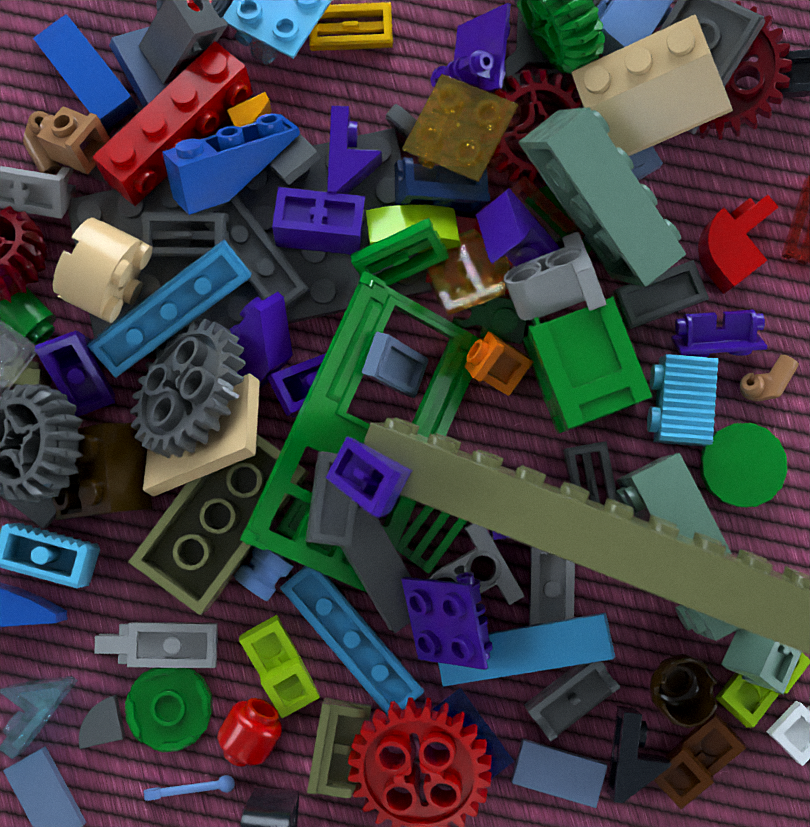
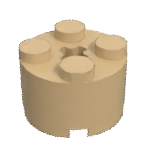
(101, 269)

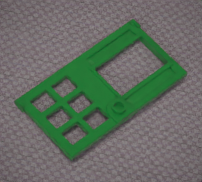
(325, 424)

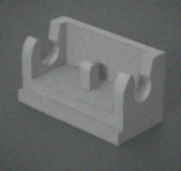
(36, 191)

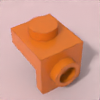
(497, 363)

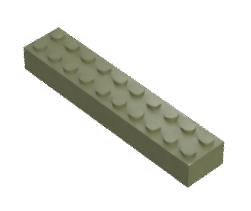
(600, 536)

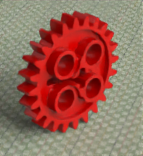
(460, 766)

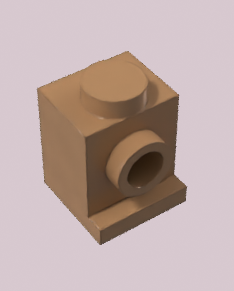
(66, 131)

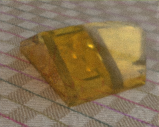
(468, 275)

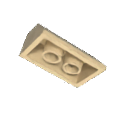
(655, 87)

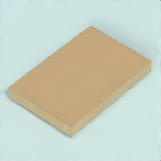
(225, 447)

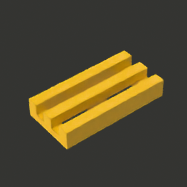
(348, 27)

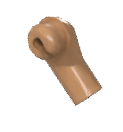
(34, 147)
(769, 385)

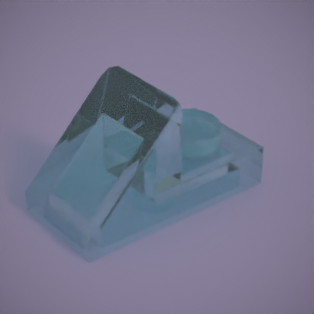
(39, 702)

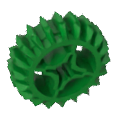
(564, 31)

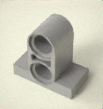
(555, 281)
(484, 546)

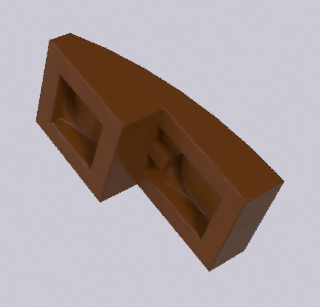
(699, 759)

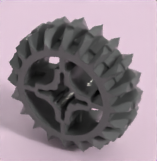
(37, 442)

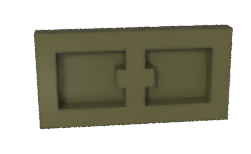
(335, 734)

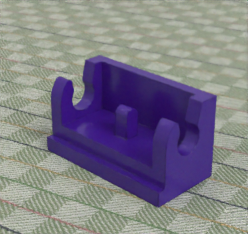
(318, 220)

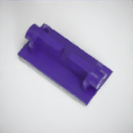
(738, 336)

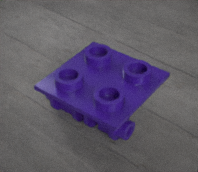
(480, 51)
(448, 620)

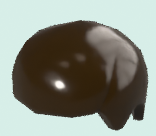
(683, 690)

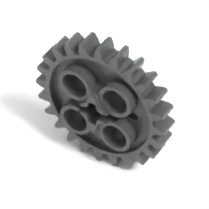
(187, 389)

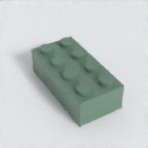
(603, 195)
(669, 492)

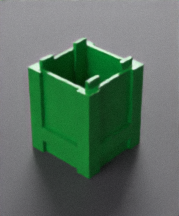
(585, 366)

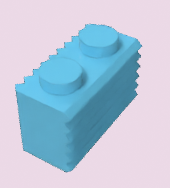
(683, 400)
(47, 555)

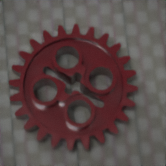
(766, 71)

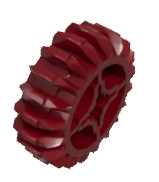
(530, 108)
(20, 252)

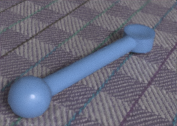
(225, 784)

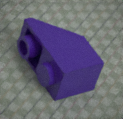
(264, 337)

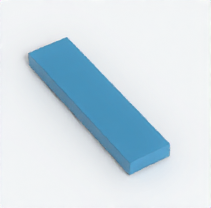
(169, 309)
(351, 638)
(539, 649)

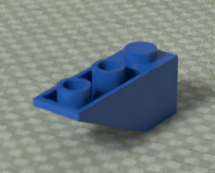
(221, 165)

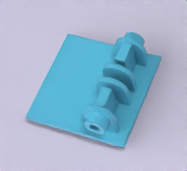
(275, 23)

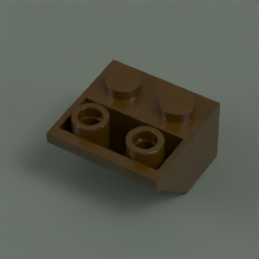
(107, 476)

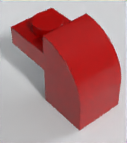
(725, 247)

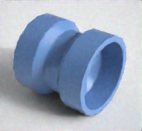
(263, 572)

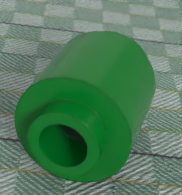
(28, 316)

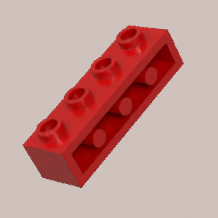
(183, 110)

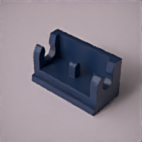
(439, 187)

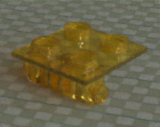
(459, 128)

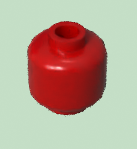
(249, 732)

